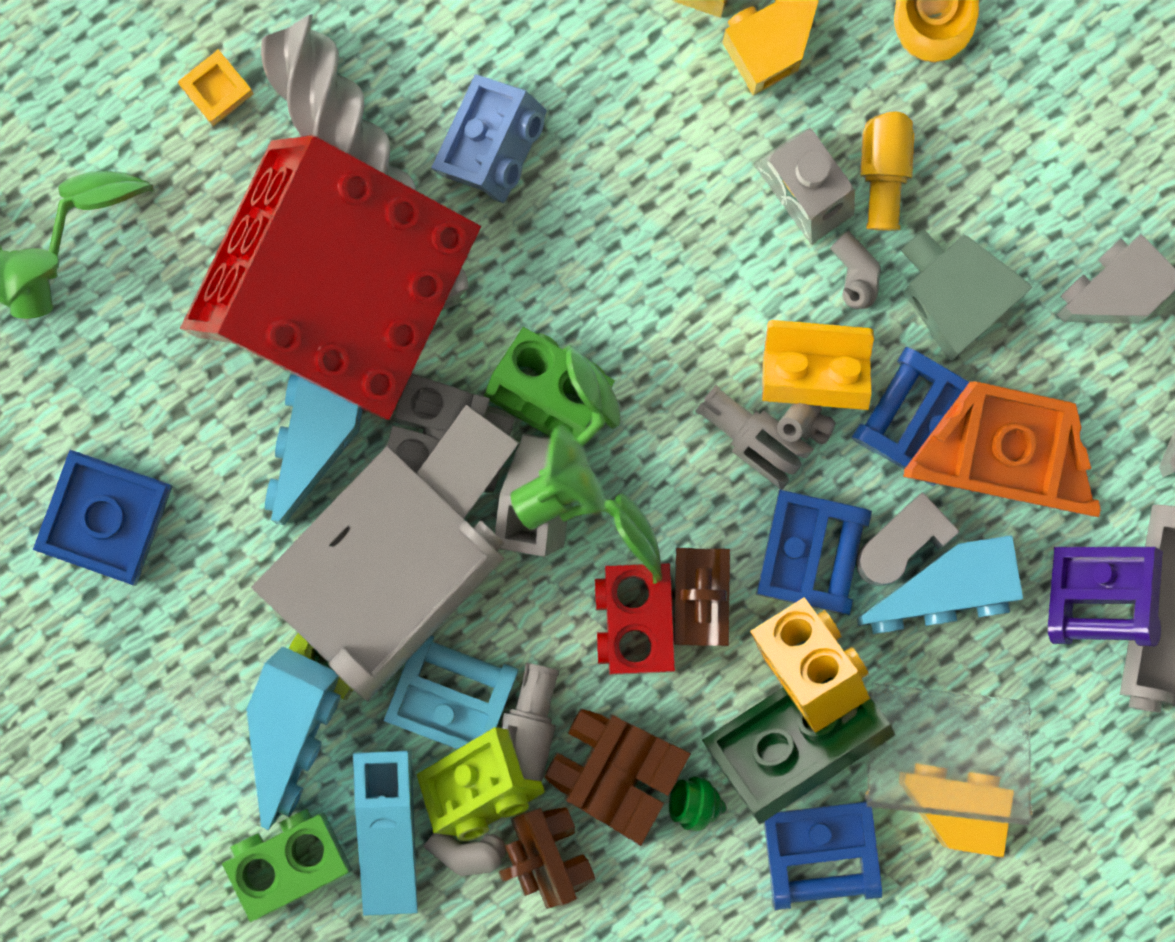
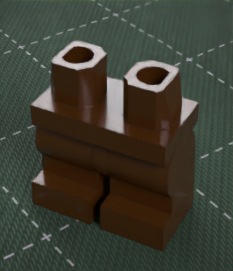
(613, 768)

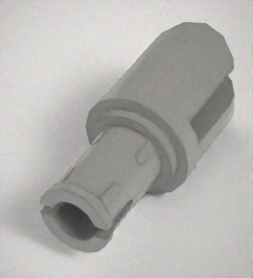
(755, 437)
(529, 725)

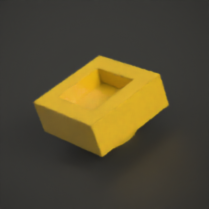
(215, 87)

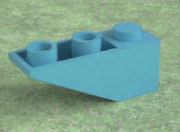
(314, 440)
(964, 577)
(283, 722)
(385, 831)

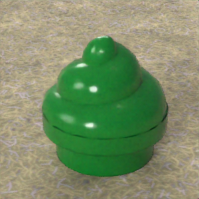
(695, 803)

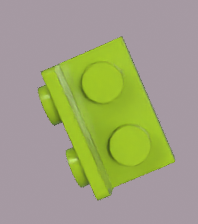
(476, 786)

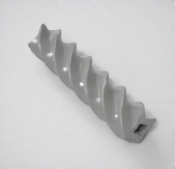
(330, 106)

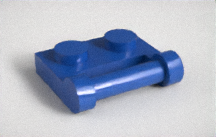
(934, 406)
(796, 548)
(817, 837)

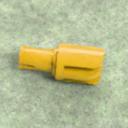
(886, 165)

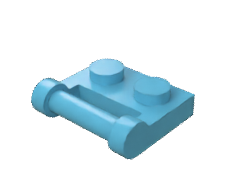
(441, 711)

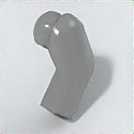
(862, 272)
(805, 422)
(467, 858)

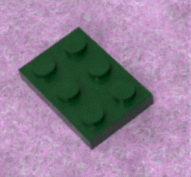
(778, 757)

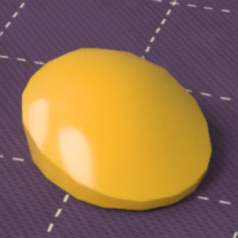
(939, 36)

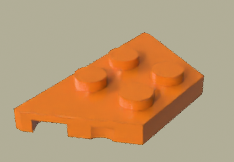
(1009, 449)

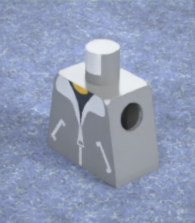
(808, 184)

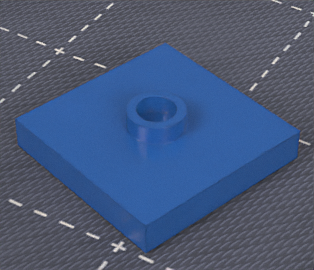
(102, 517)

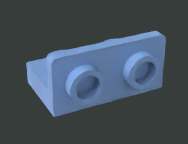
(490, 137)

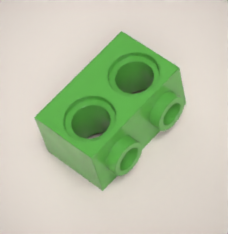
(539, 398)
(292, 876)

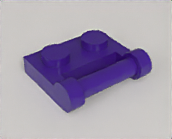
(1105, 577)

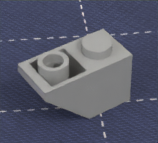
(1127, 288)
(545, 539)

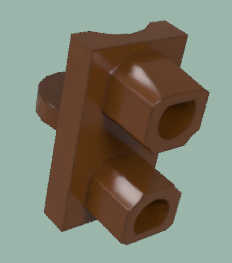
(702, 597)
(537, 859)

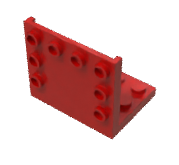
(332, 272)

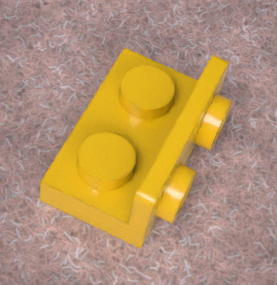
(817, 364)

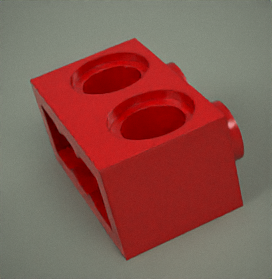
(650, 619)

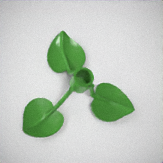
(28, 271)
(571, 478)

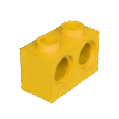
(806, 666)

